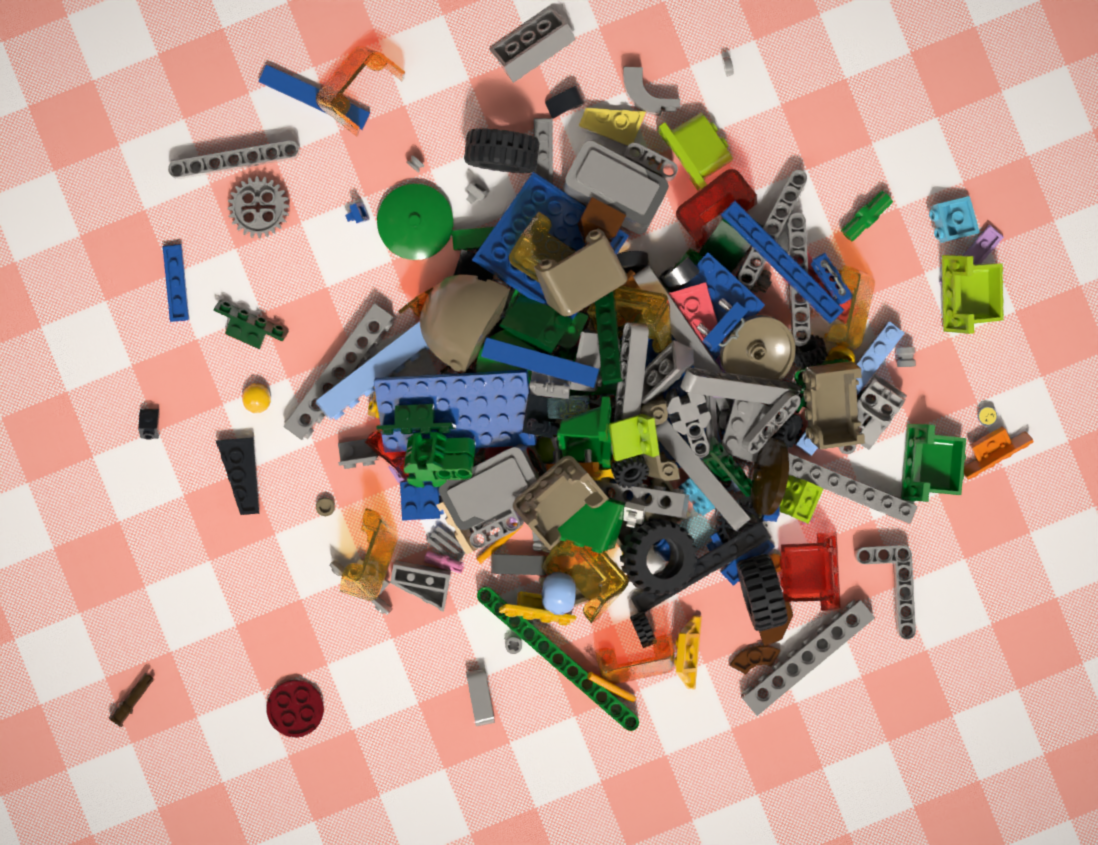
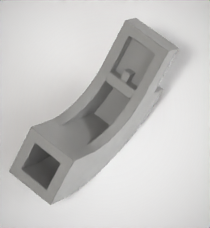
(641, 98)

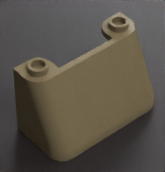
(581, 276)
(659, 466)
(557, 498)

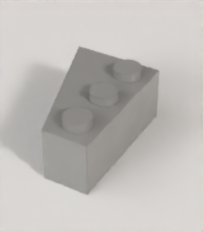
(423, 581)

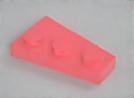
(696, 307)

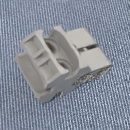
(689, 415)
(880, 418)

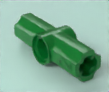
(867, 216)

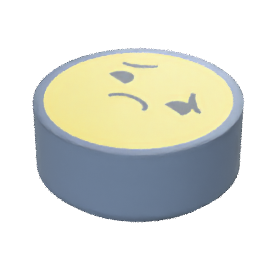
(987, 416)

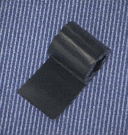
(564, 101)
(677, 277)

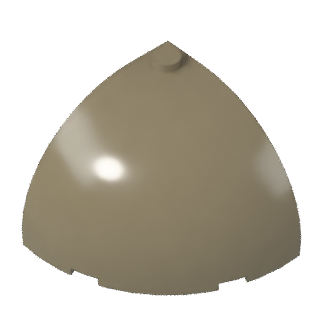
(461, 317)

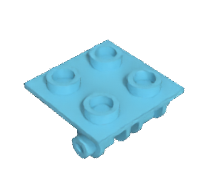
(700, 502)

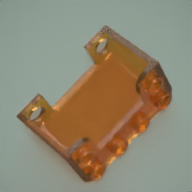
(619, 673)

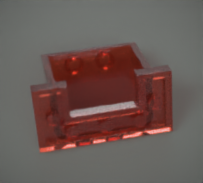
(812, 571)

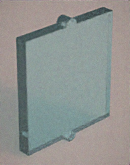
(697, 528)

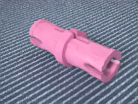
(444, 562)

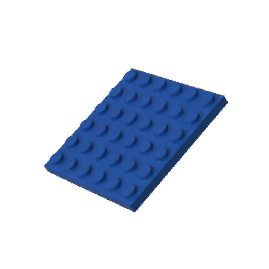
(564, 215)

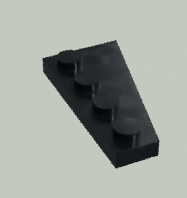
(241, 469)

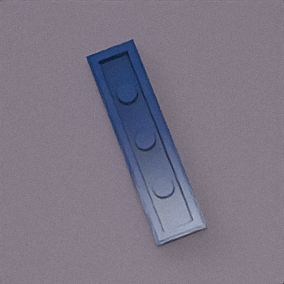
(175, 283)

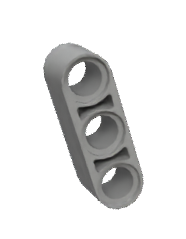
(480, 697)

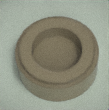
(325, 507)

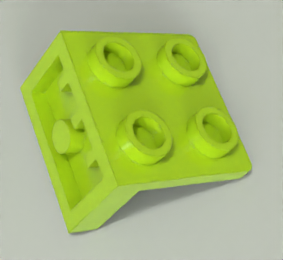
(634, 437)
(800, 499)

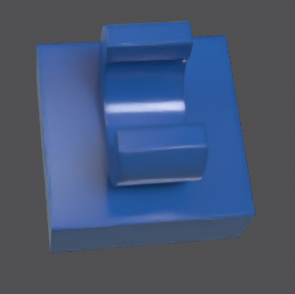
(358, 213)
(716, 541)

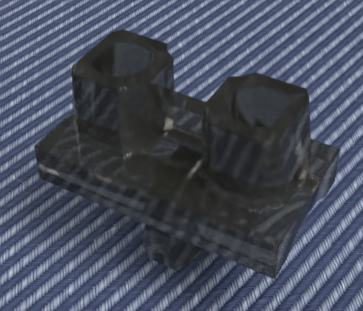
(762, 283)

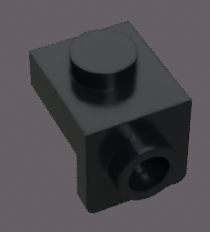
(149, 424)

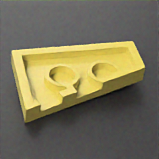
(613, 124)

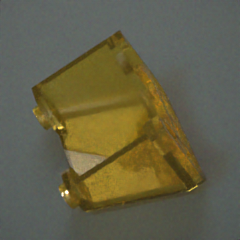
(536, 245)
(642, 307)
(852, 333)
(593, 574)
(367, 579)

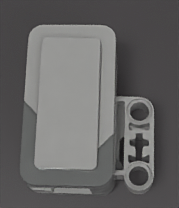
(621, 182)
(492, 493)

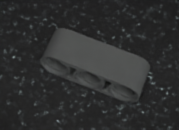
(517, 564)

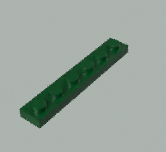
(608, 339)

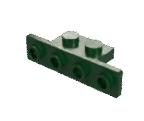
(249, 327)
(415, 418)
(726, 468)

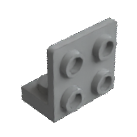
(356, 452)

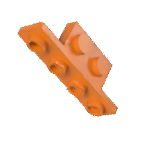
(993, 449)

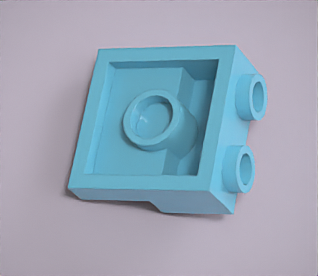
(954, 219)

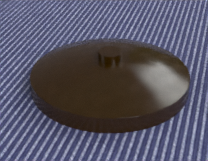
(770, 477)

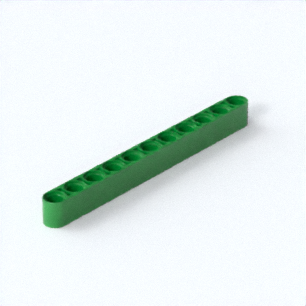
(561, 667)

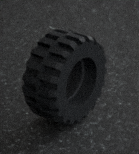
(501, 150)
(680, 562)
(762, 592)

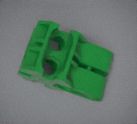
(438, 459)

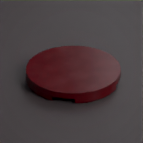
(295, 708)

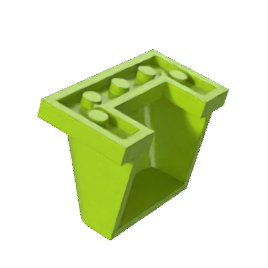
(697, 148)
(970, 293)

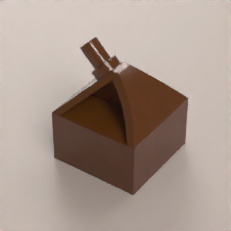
(600, 216)

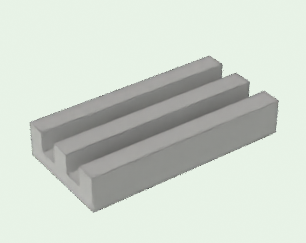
(434, 535)

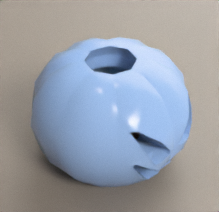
(558, 593)

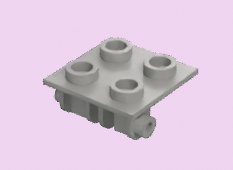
(549, 386)

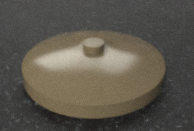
(761, 350)

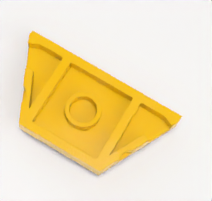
(688, 652)

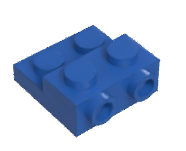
(420, 502)

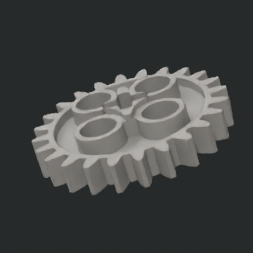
(258, 225)

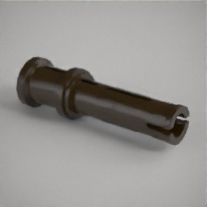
(126, 708)

